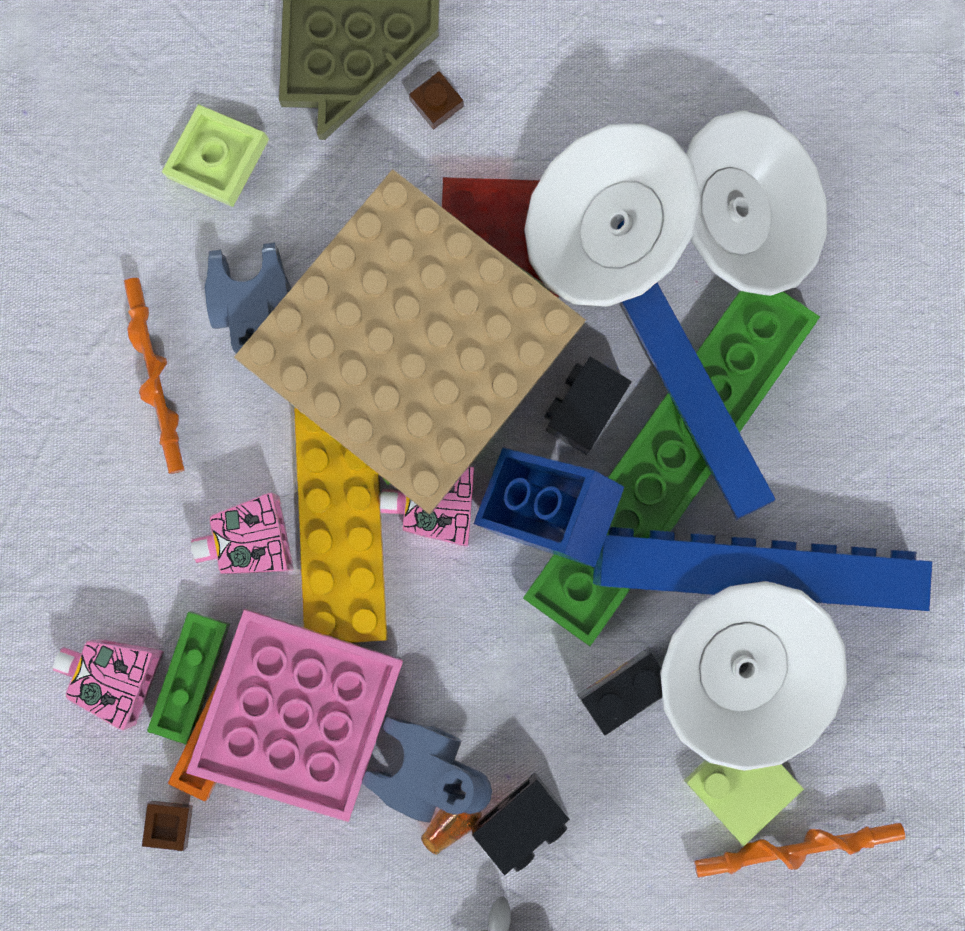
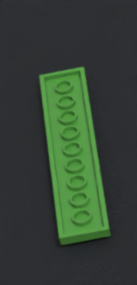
(663, 462)

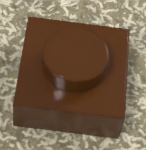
(436, 100)
(167, 825)

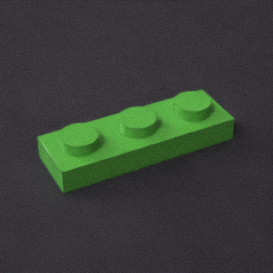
(188, 677)

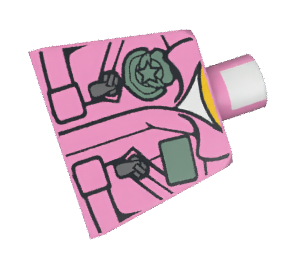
(446, 523)
(247, 538)
(109, 679)

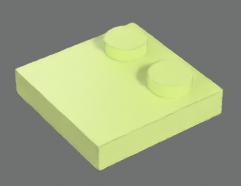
(215, 155)
(744, 798)

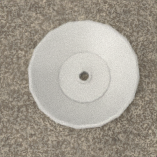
(589, 191)
(758, 203)
(783, 695)

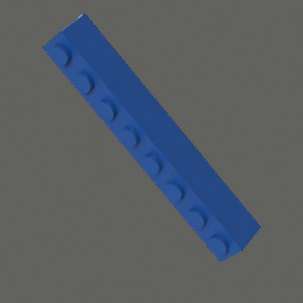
(711, 567)

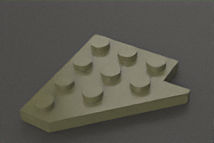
(347, 51)

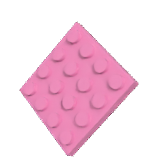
(295, 715)

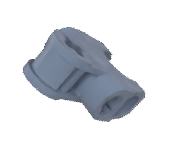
(247, 303)
(429, 775)

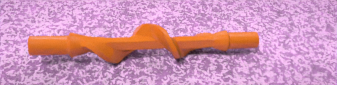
(151, 390)
(795, 854)

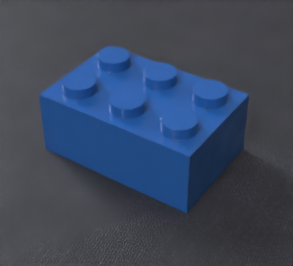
(549, 505)

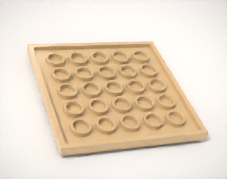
(410, 341)

